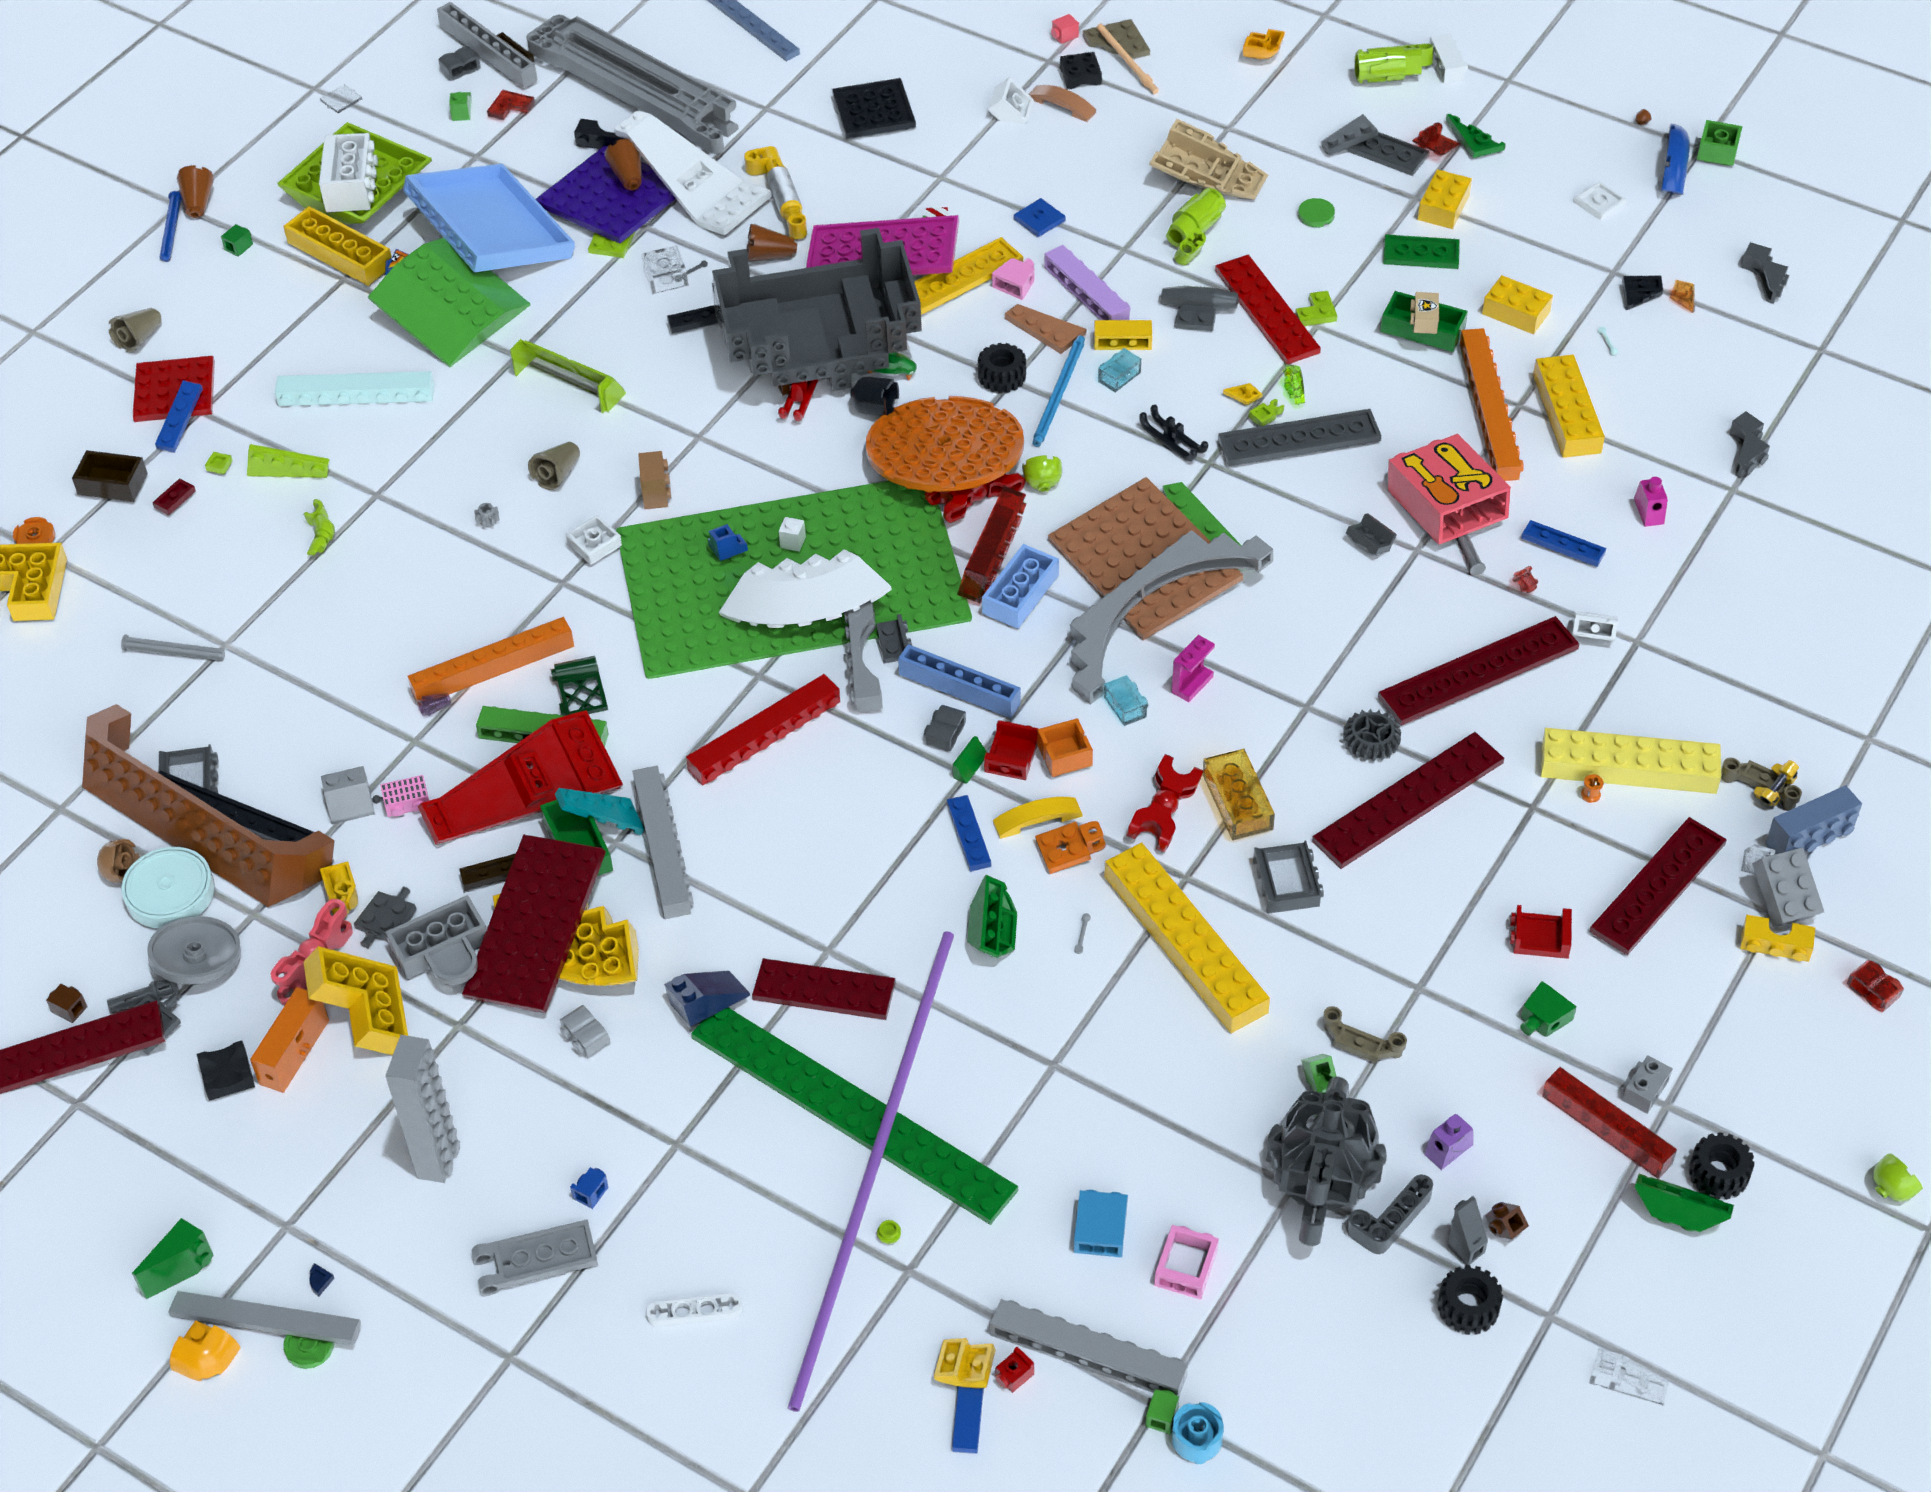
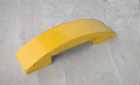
(1036, 812)

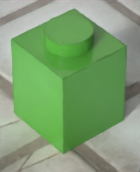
(1162, 1411)

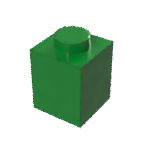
(237, 240)

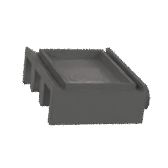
(192, 765)
(1288, 877)

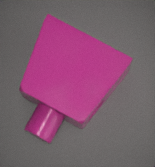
(1651, 495)

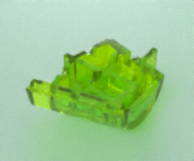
(1294, 383)

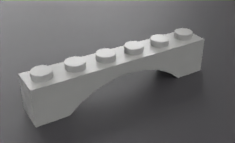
(867, 688)

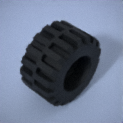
(1002, 367)
(1725, 1150)
(1475, 1283)

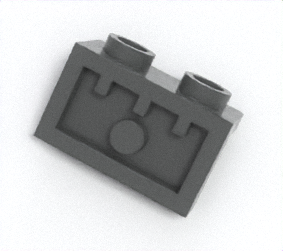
(893, 638)

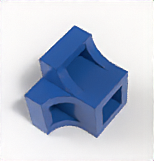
(726, 543)

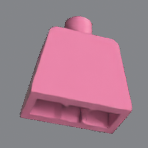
(1014, 277)

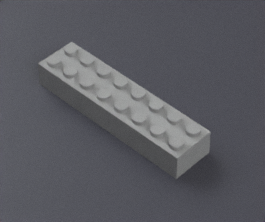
(422, 1108)

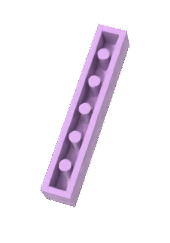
(1085, 285)

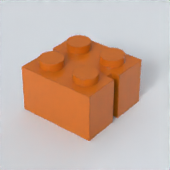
(1064, 747)

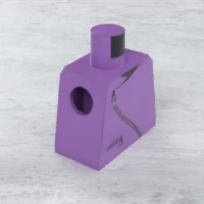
(1449, 1141)

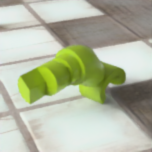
(323, 526)

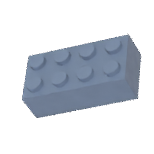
(1815, 822)

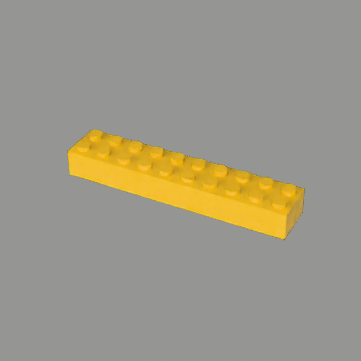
(1187, 938)

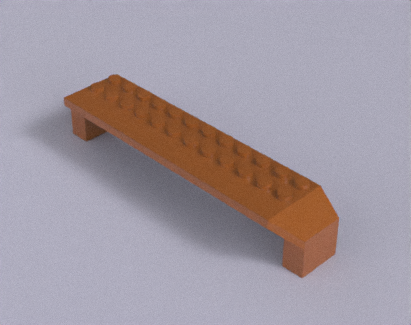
(257, 866)

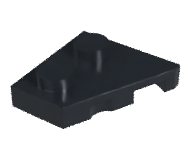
(1641, 289)

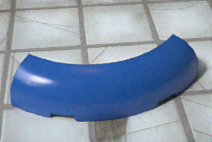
(1678, 157)

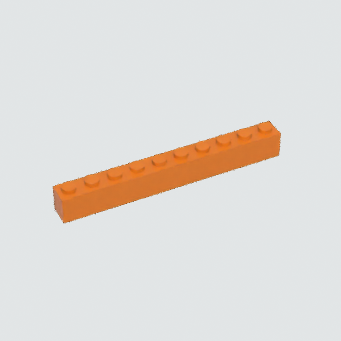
(1490, 404)

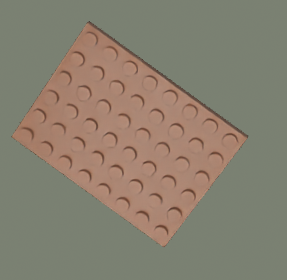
(1122, 538)

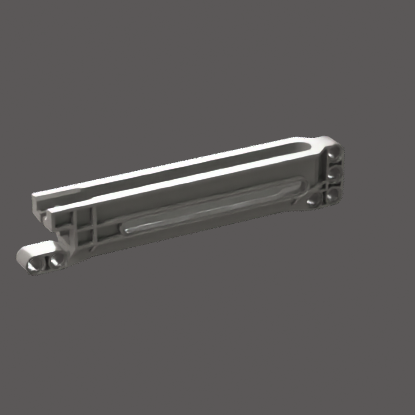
(636, 79)

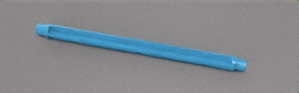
(1058, 391)

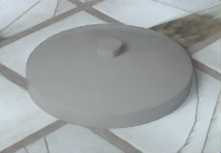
(194, 950)

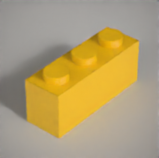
(1123, 334)

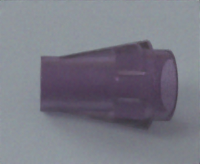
(432, 703)

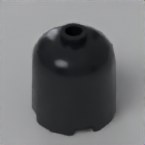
(875, 395)

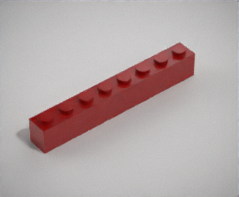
(763, 729)

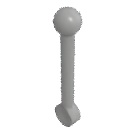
(1079, 948)

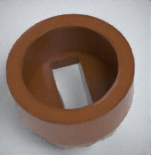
(1643, 117)

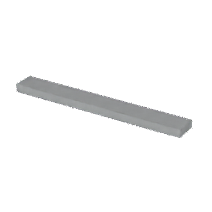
(265, 1317)

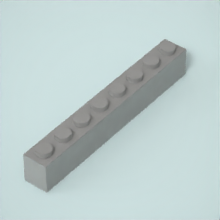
(487, 45)
(661, 842)
(1087, 1348)

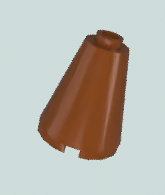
(625, 163)
(195, 189)
(768, 244)

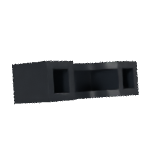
(590, 135)

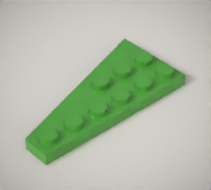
(1195, 511)

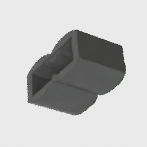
(459, 63)
(945, 727)

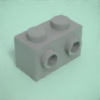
(1646, 1084)

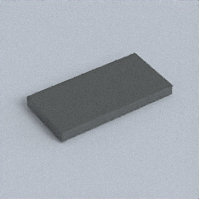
(1391, 153)

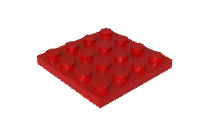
(160, 381)

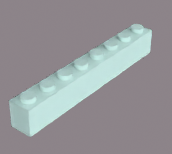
(354, 388)

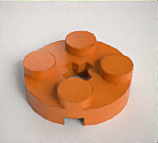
(39, 525)

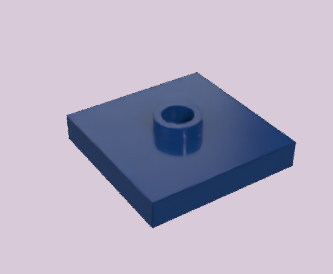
(1039, 217)

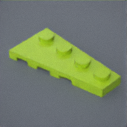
(281, 463)

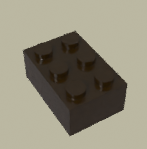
(109, 475)

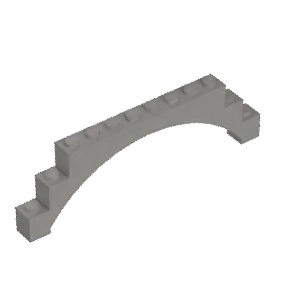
(1183, 558)

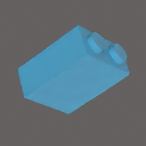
(1100, 1223)

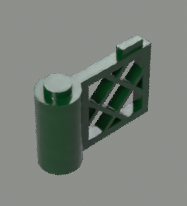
(573, 674)

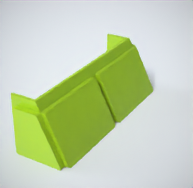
(609, 390)

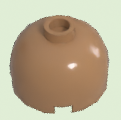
(116, 859)

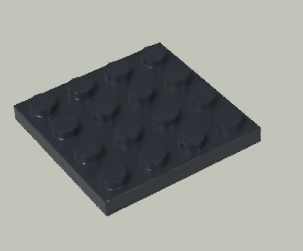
(873, 108)

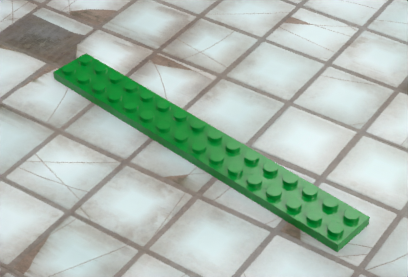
(856, 1113)

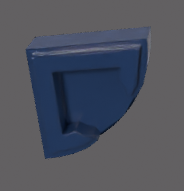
(319, 1279)

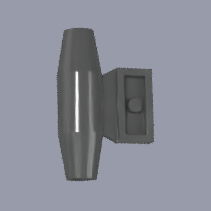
(1198, 305)

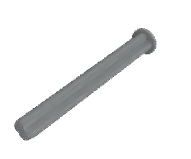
(1471, 555)
(172, 648)

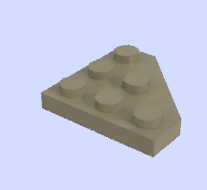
(1125, 34)

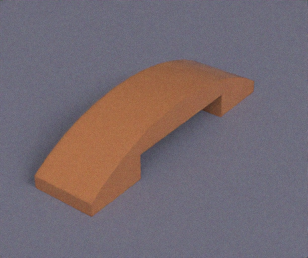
(1080, 107)

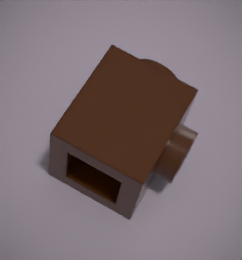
(66, 1002)

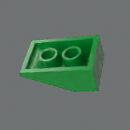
(173, 1259)

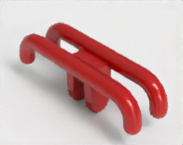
(798, 393)

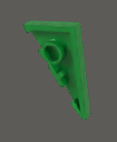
(1473, 138)

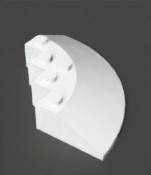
(804, 591)

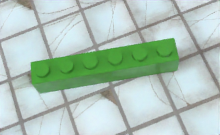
(515, 725)

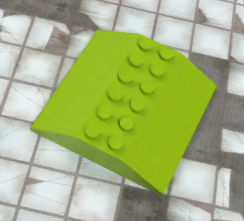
(393, 165)

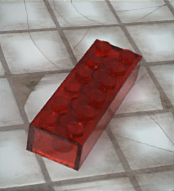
(993, 544)

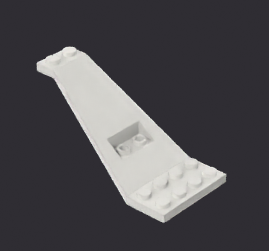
(699, 183)

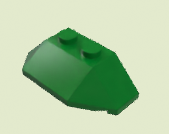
(992, 919)
(1681, 1205)

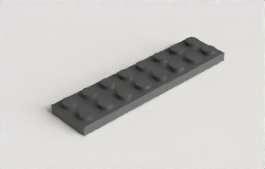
(1299, 437)

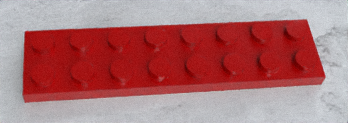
(1268, 309)

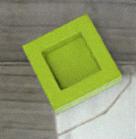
(218, 463)

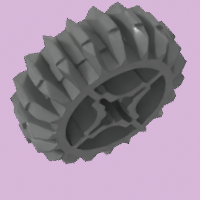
(1366, 734)

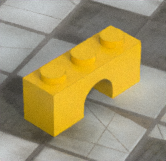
(1759, 938)

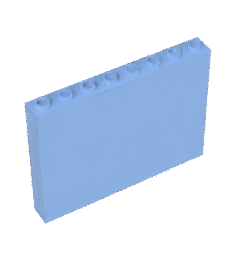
(488, 217)

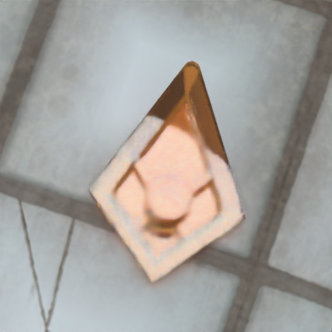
(1684, 294)

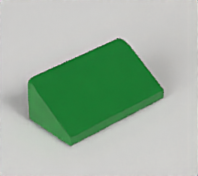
(969, 761)

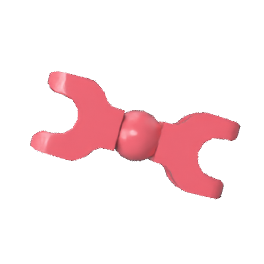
(325, 934)

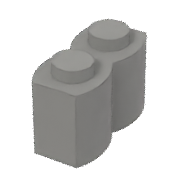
(584, 1031)

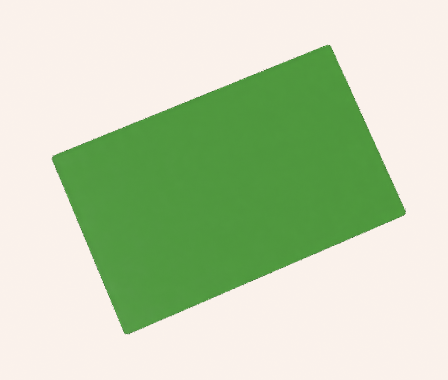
(682, 584)

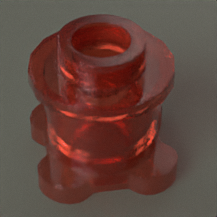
(1525, 580)

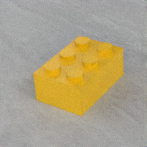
(1444, 199)
(1517, 304)

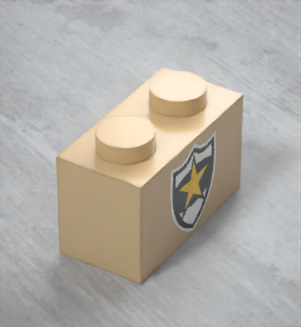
(1425, 312)

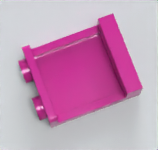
(1189, 669)

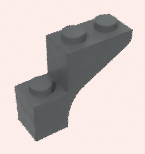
(1771, 274)
(1754, 451)

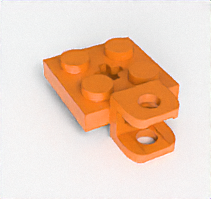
(1078, 844)

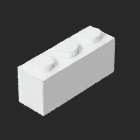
(1448, 58)

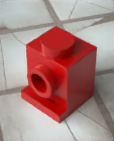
(1014, 1378)

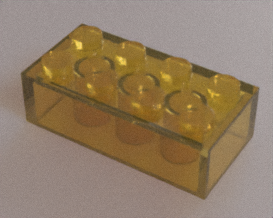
(1238, 794)

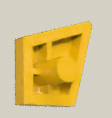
(1243, 393)

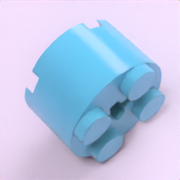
(1197, 1432)

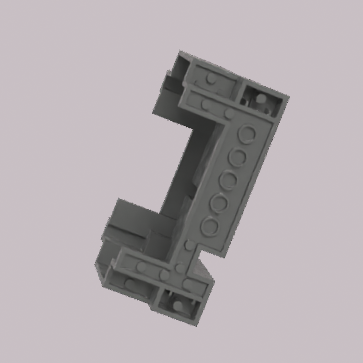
(819, 317)

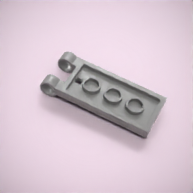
(536, 1256)

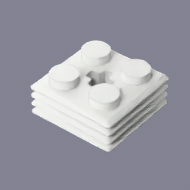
(593, 539)

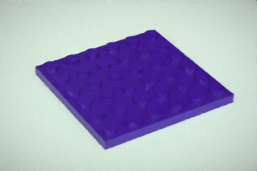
(599, 201)

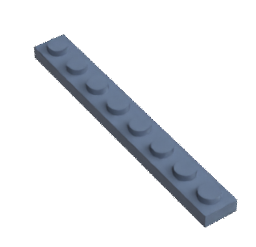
(757, 28)

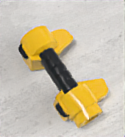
(1786, 774)

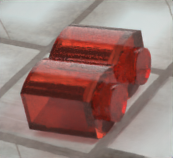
(1875, 985)

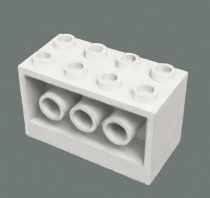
(348, 172)

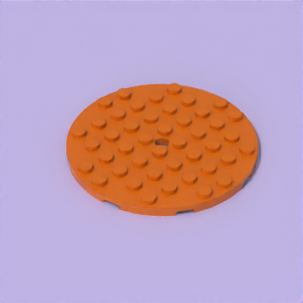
(944, 444)

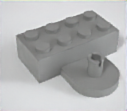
(440, 942)

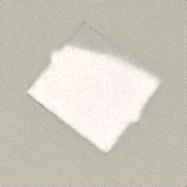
(341, 98)

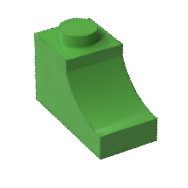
(460, 105)
(1319, 1071)

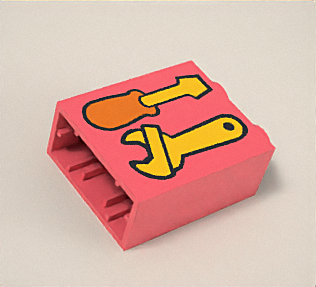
(1448, 488)

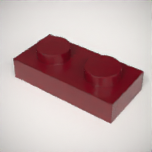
(174, 496)

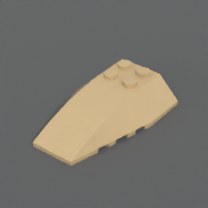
(1203, 162)

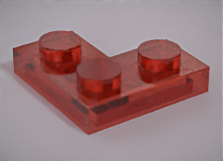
(509, 101)

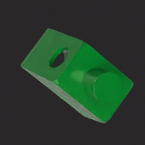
(1546, 1011)

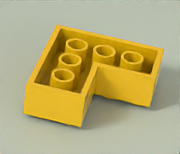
(33, 577)
(366, 989)

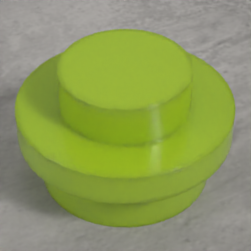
(889, 1232)

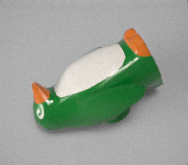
(898, 365)

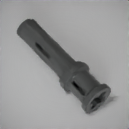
(153, 990)

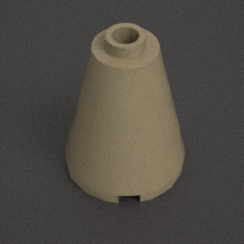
(133, 328)
(553, 464)

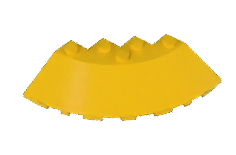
(601, 950)

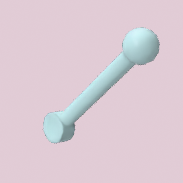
(1602, 330)

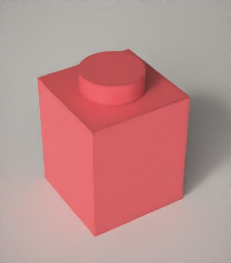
(1065, 28)

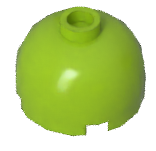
(1042, 472)
(1895, 1180)

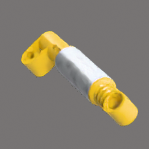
(768, 161)

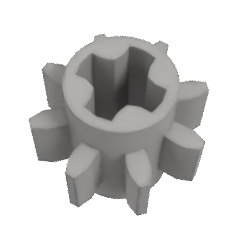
(487, 515)

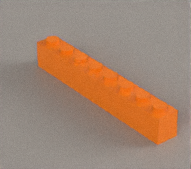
(492, 660)

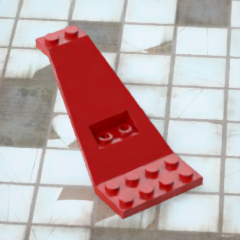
(559, 754)

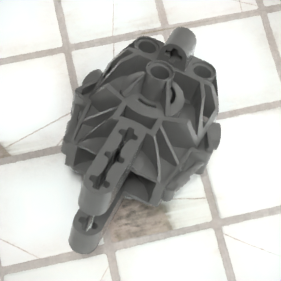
(1327, 1134)

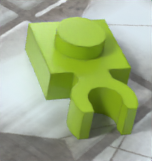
(1265, 414)

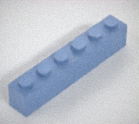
(959, 681)

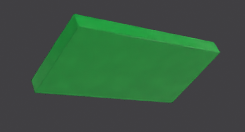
(1421, 251)

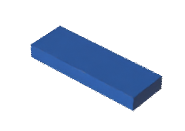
(968, 1420)

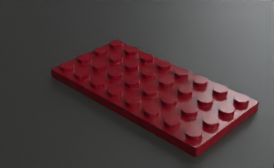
(534, 923)

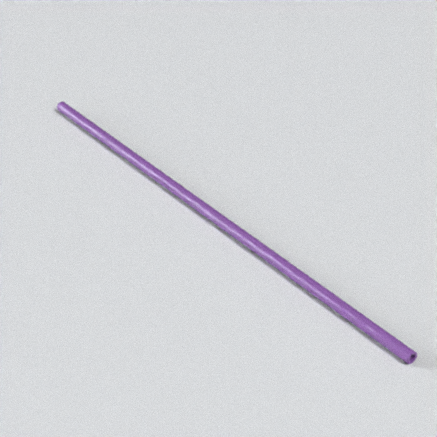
(869, 1175)

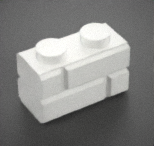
(1595, 625)

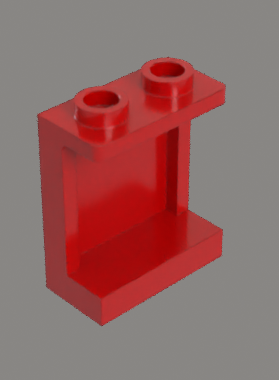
(1011, 750)
(1541, 933)

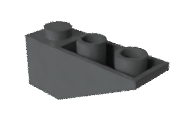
(1467, 1232)

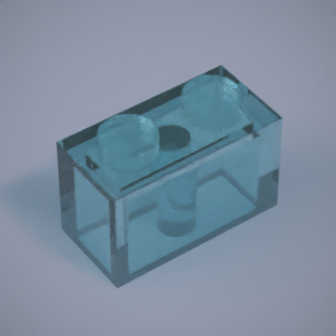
(1119, 370)
(1126, 700)

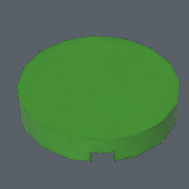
(1316, 212)
(306, 1352)

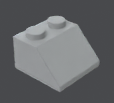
(347, 795)

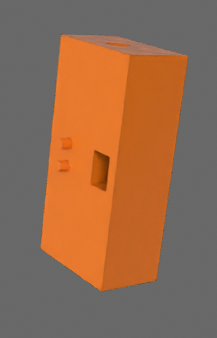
(289, 1041)

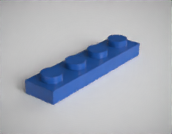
(178, 416)
(1564, 543)
(969, 833)

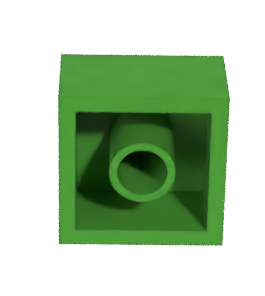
(1719, 142)

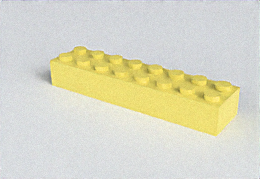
(1631, 760)

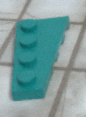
(601, 807)

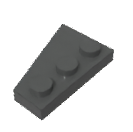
(1350, 135)

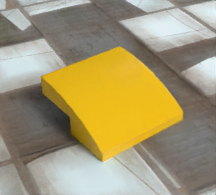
(964, 1363)

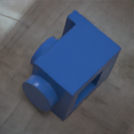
(590, 1187)

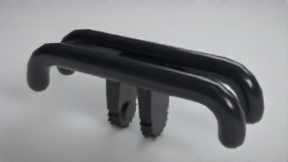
(1172, 435)

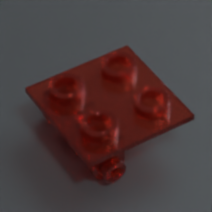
(1434, 141)

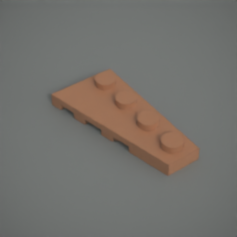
(1045, 328)

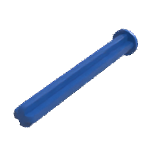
(170, 225)

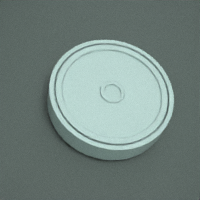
(167, 886)

